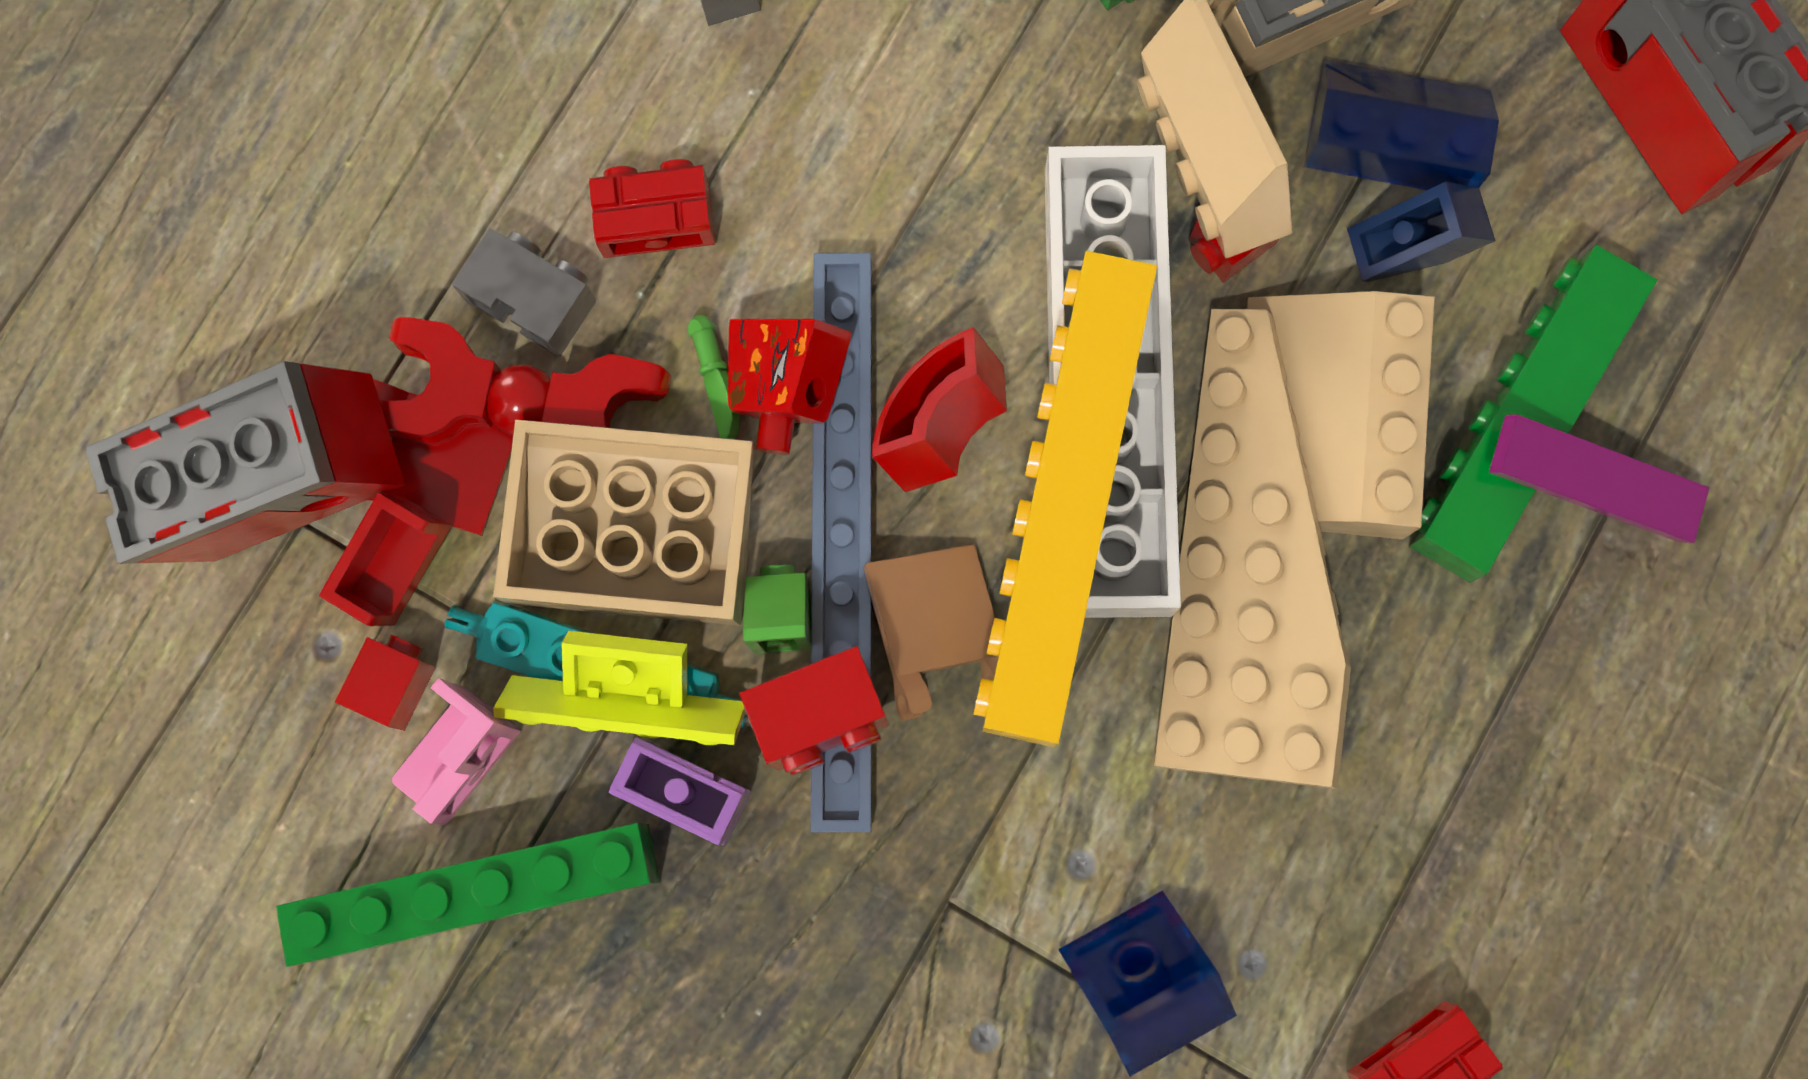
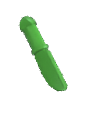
(715, 376)

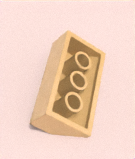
(1216, 132)

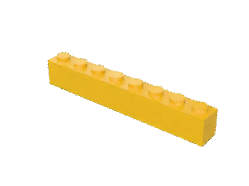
(1069, 499)

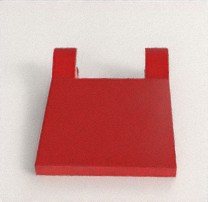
(454, 477)

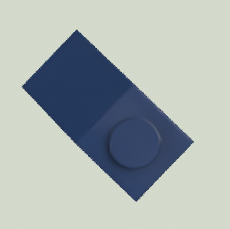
(1421, 232)

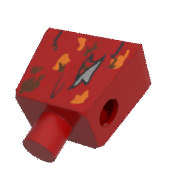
(784, 374)

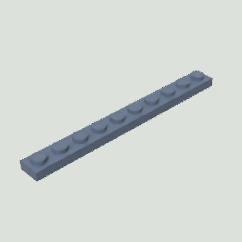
(843, 527)

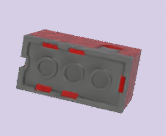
(1698, 86)
(245, 464)

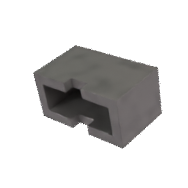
(511, 279)

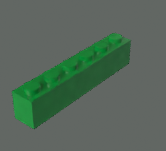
(1545, 384)
(467, 894)

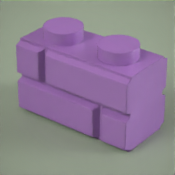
(680, 792)

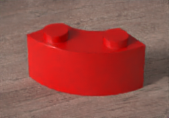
(939, 410)

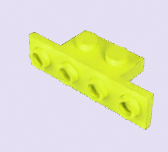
(624, 689)

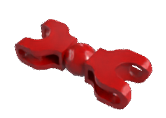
(478, 393)

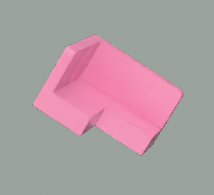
(454, 754)

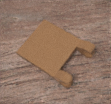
(931, 619)

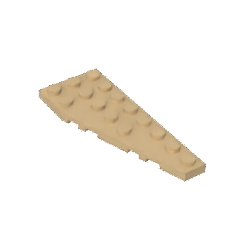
(1258, 639)

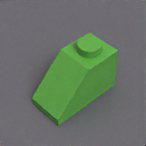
(777, 611)

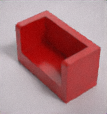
(385, 560)

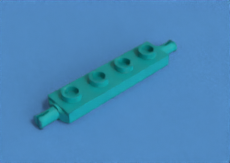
(534, 645)

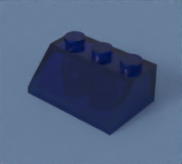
(1401, 128)

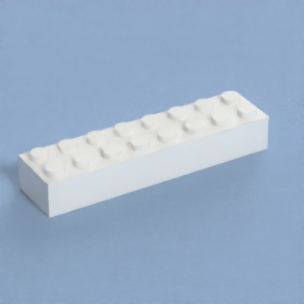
(1117, 207)

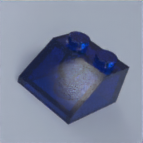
(1148, 982)

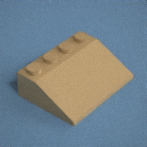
(1359, 403)
(626, 523)

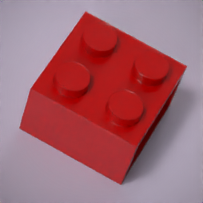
(815, 712)

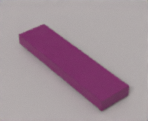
(1598, 479)

